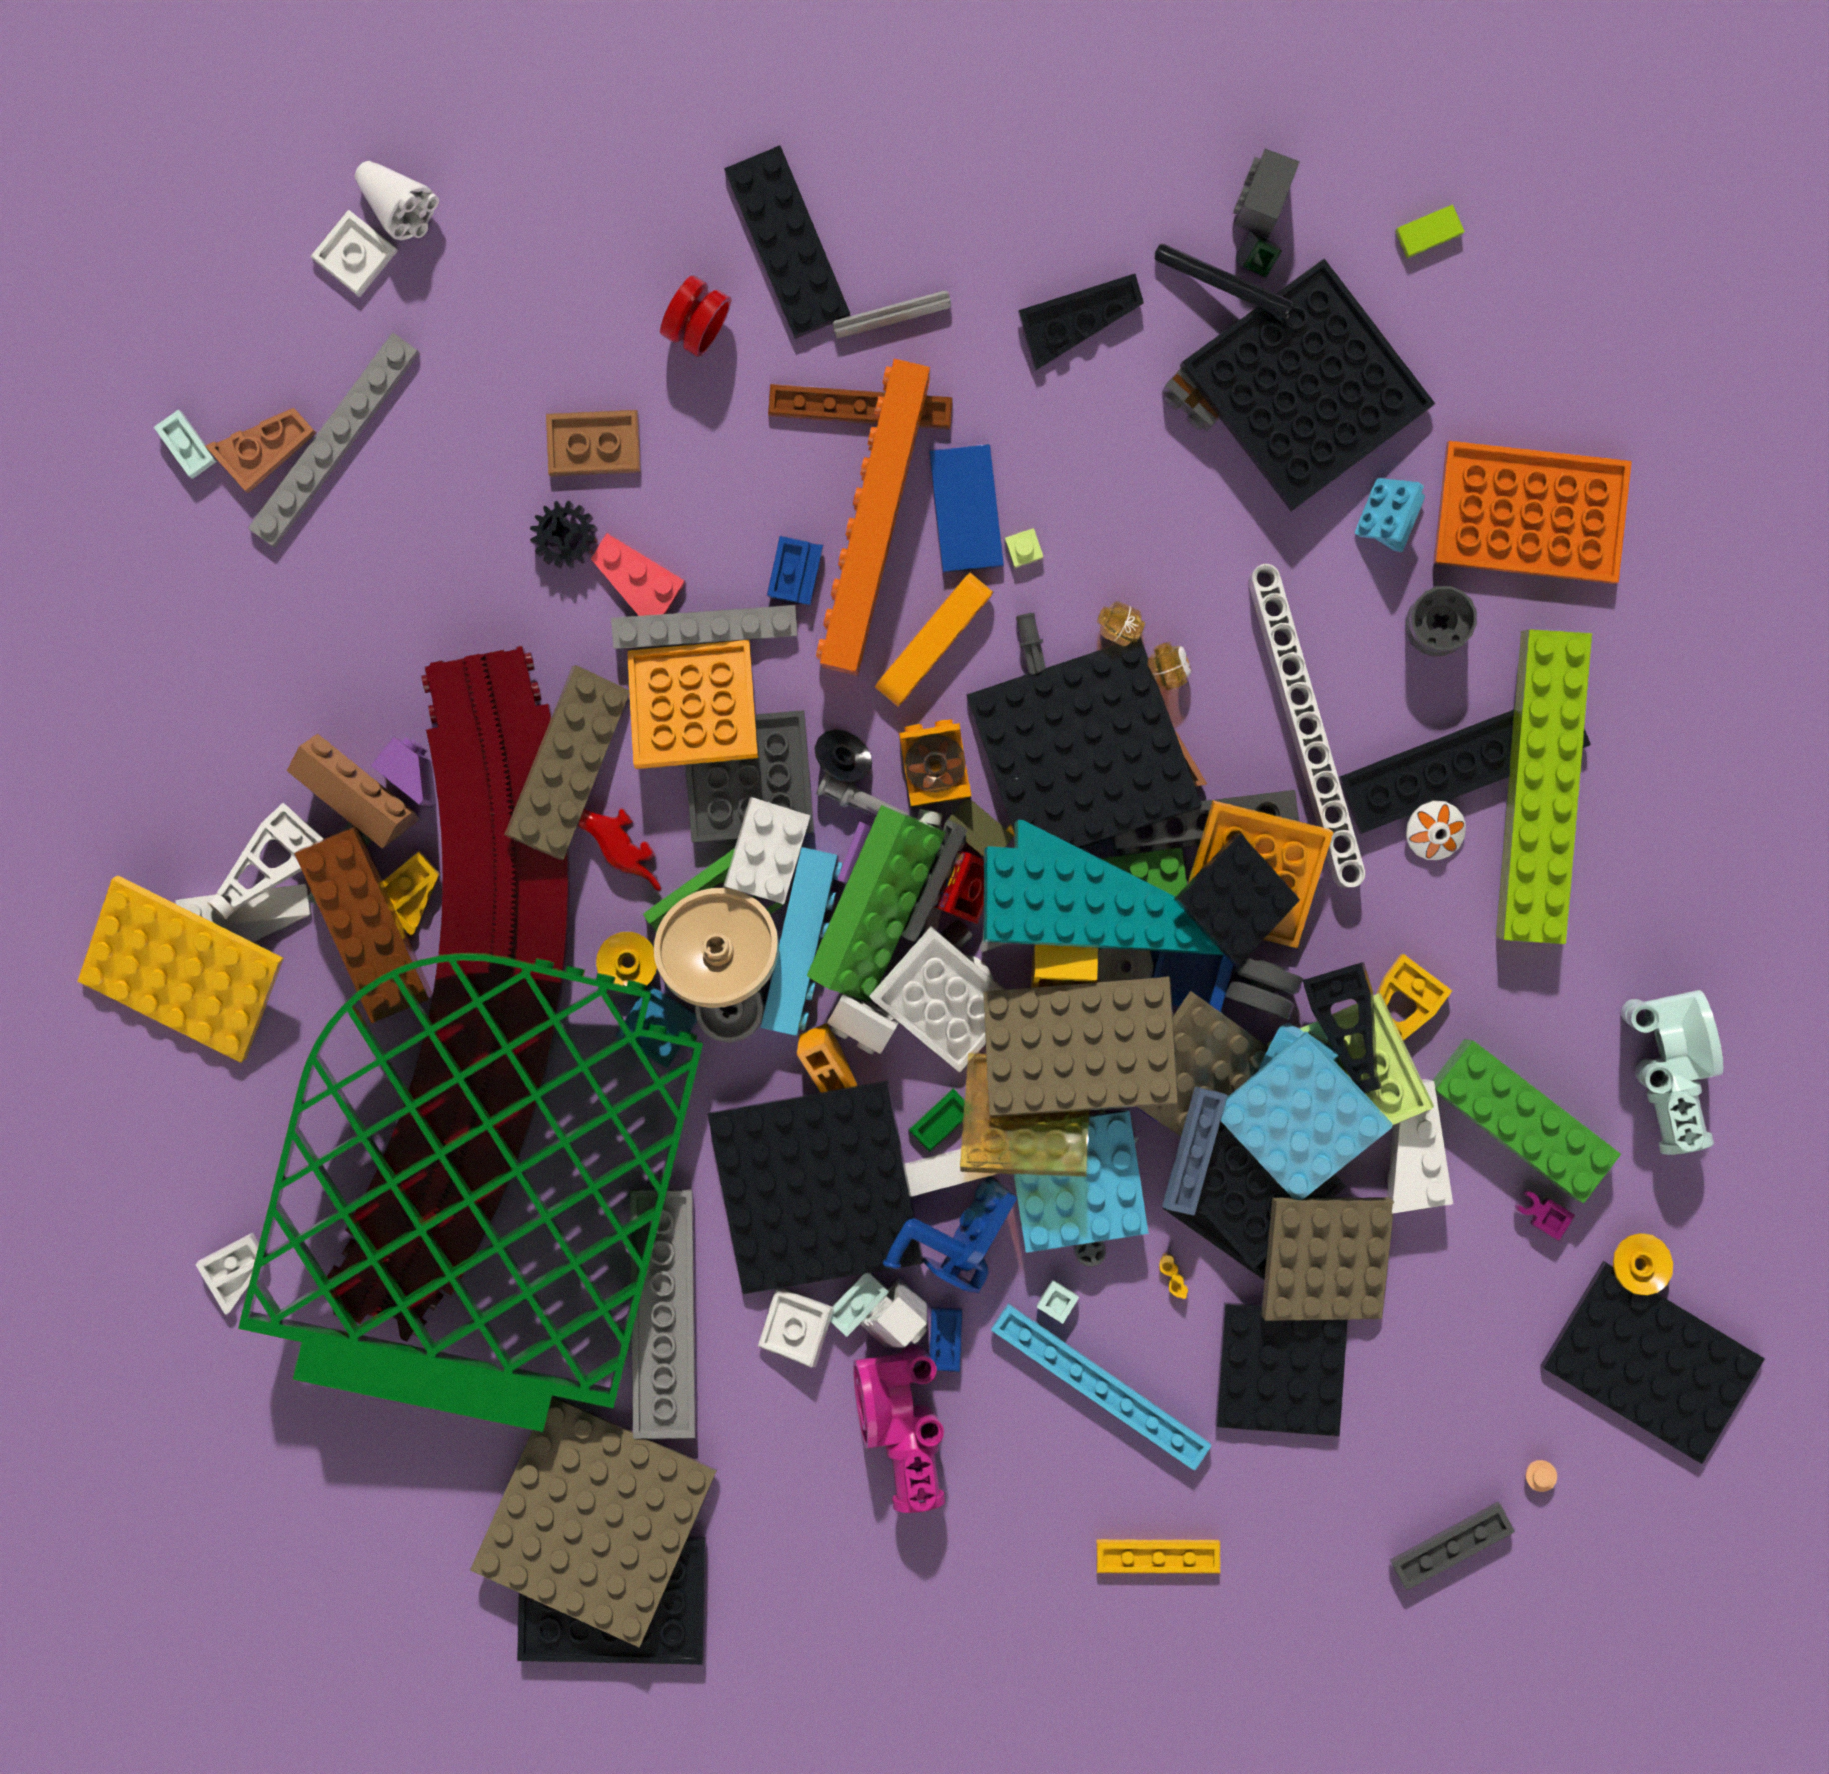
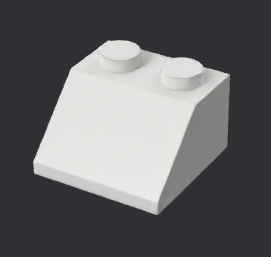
(862, 1022)

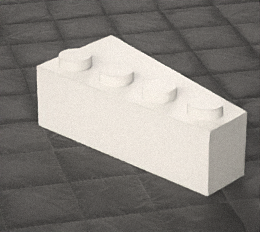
(1418, 1161)
(898, 1317)

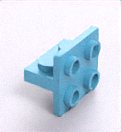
(1391, 512)

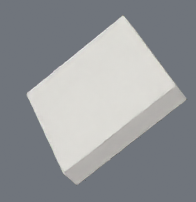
(354, 253)
(796, 1327)

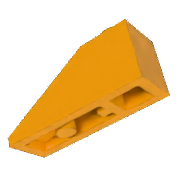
(824, 1059)

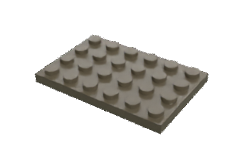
(1080, 1047)

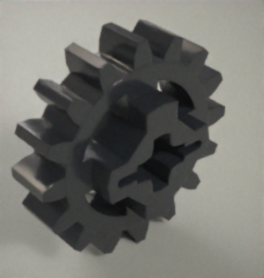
(576, 533)

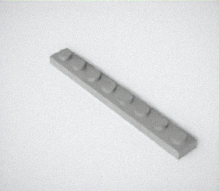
(333, 440)

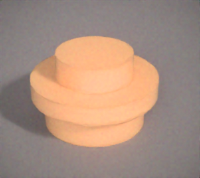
(1541, 1475)

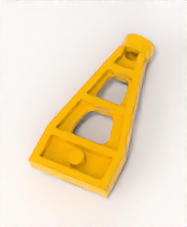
(1419, 987)

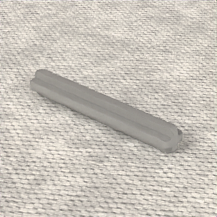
(892, 314)

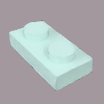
(185, 444)
(857, 1303)

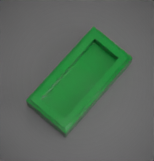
(939, 1120)

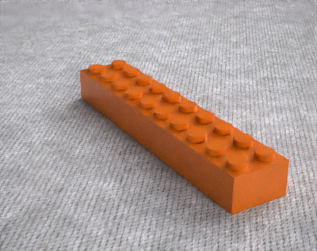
(875, 516)

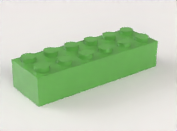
(875, 904)
(1524, 1120)

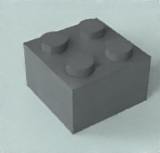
(1266, 192)

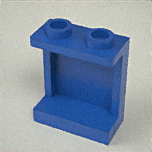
(1200, 973)

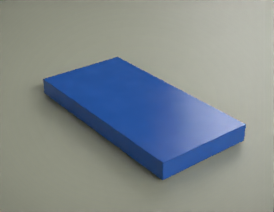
(966, 508)

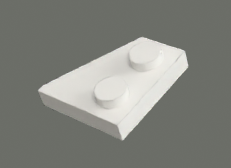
(229, 1270)

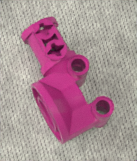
(892, 1421)

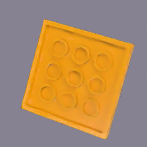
(692, 704)
(1288, 846)

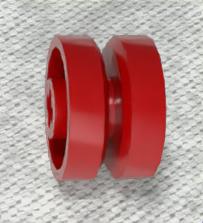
(695, 316)

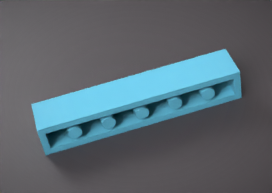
(800, 940)

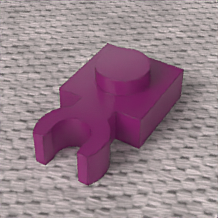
(1547, 1216)

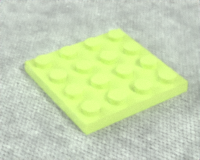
(1402, 1088)

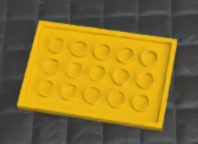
(179, 969)

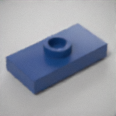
(946, 1338)

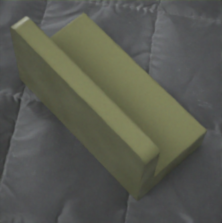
(981, 827)

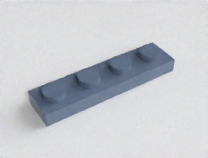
(1194, 1150)

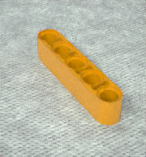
(934, 639)

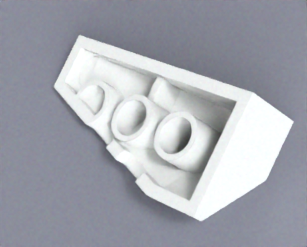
(260, 916)

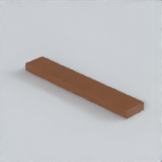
(847, 405)

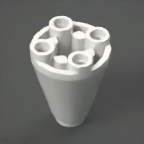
(396, 200)

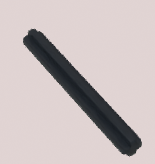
(1224, 281)

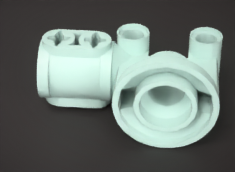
(1688, 1053)

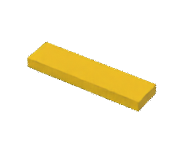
(1157, 1556)

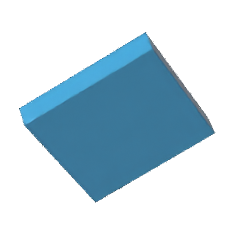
(664, 1012)

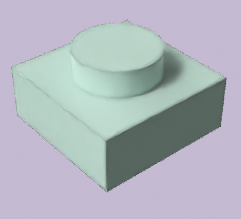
(1057, 1301)

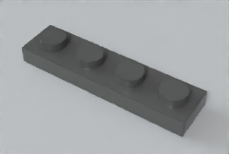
(940, 870)
(1452, 1545)

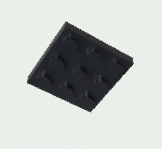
(1237, 899)

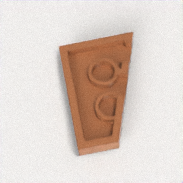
(261, 449)

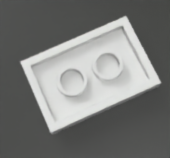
(767, 850)

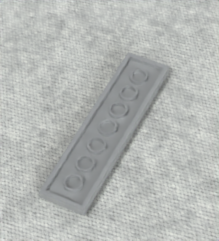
(665, 1321)

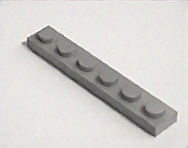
(704, 627)

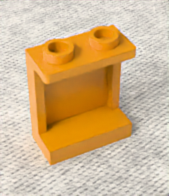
(913, 734)

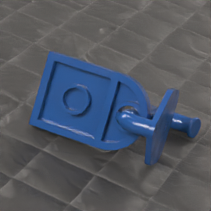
(970, 1242)

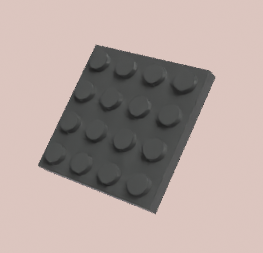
(778, 776)

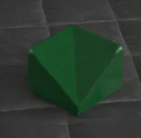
(1258, 254)

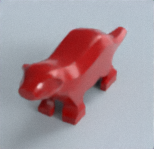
(617, 844)

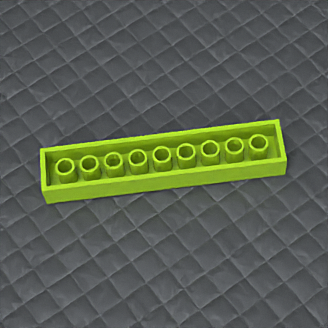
(1543, 786)

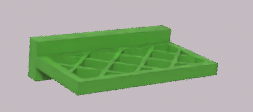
(704, 880)

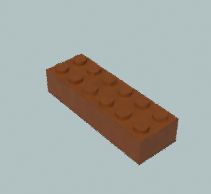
(361, 920)

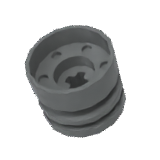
(1438, 603)

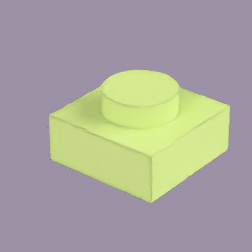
(1023, 548)

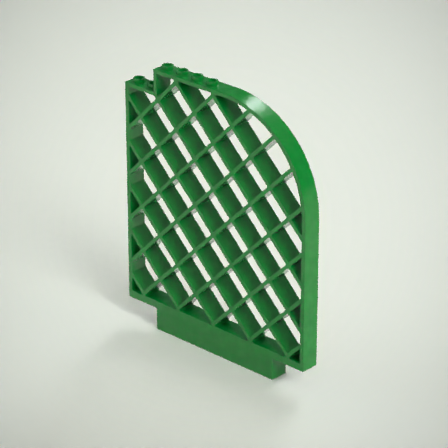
(425, 1374)

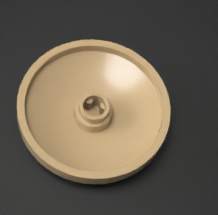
(716, 947)

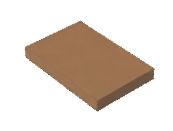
(593, 443)

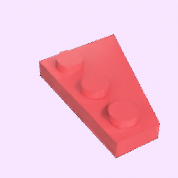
(637, 578)

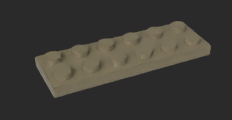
(567, 762)

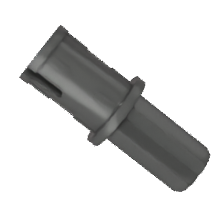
(1031, 643)

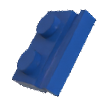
(795, 571)

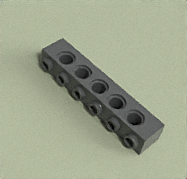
(1279, 803)

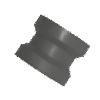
(1091, 1255)

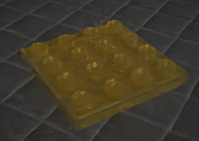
(1019, 1143)

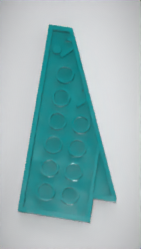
(1071, 898)

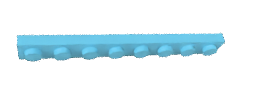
(1101, 1386)

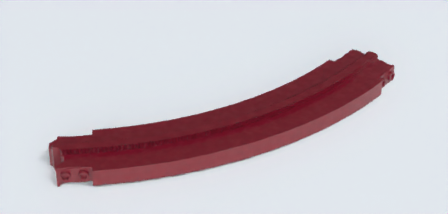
(494, 902)

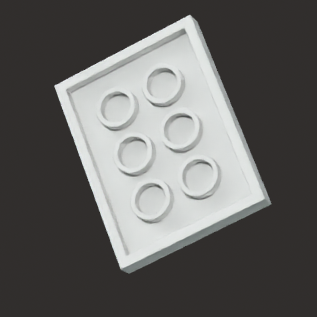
(938, 998)

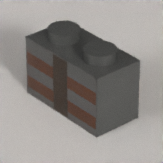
(1184, 394)

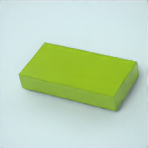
(1429, 231)

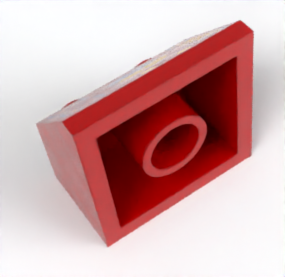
(964, 889)

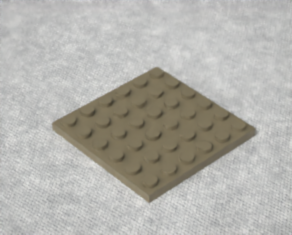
(594, 1521)

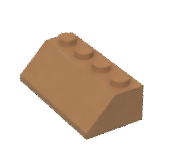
(351, 791)

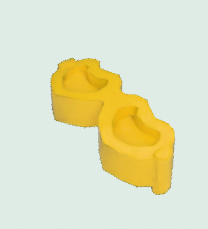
(1176, 1283)

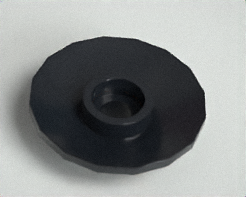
(843, 755)

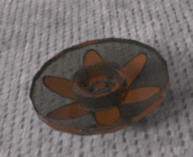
(931, 751)

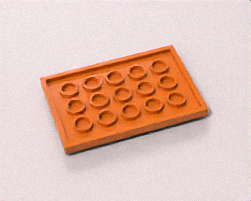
(1532, 512)

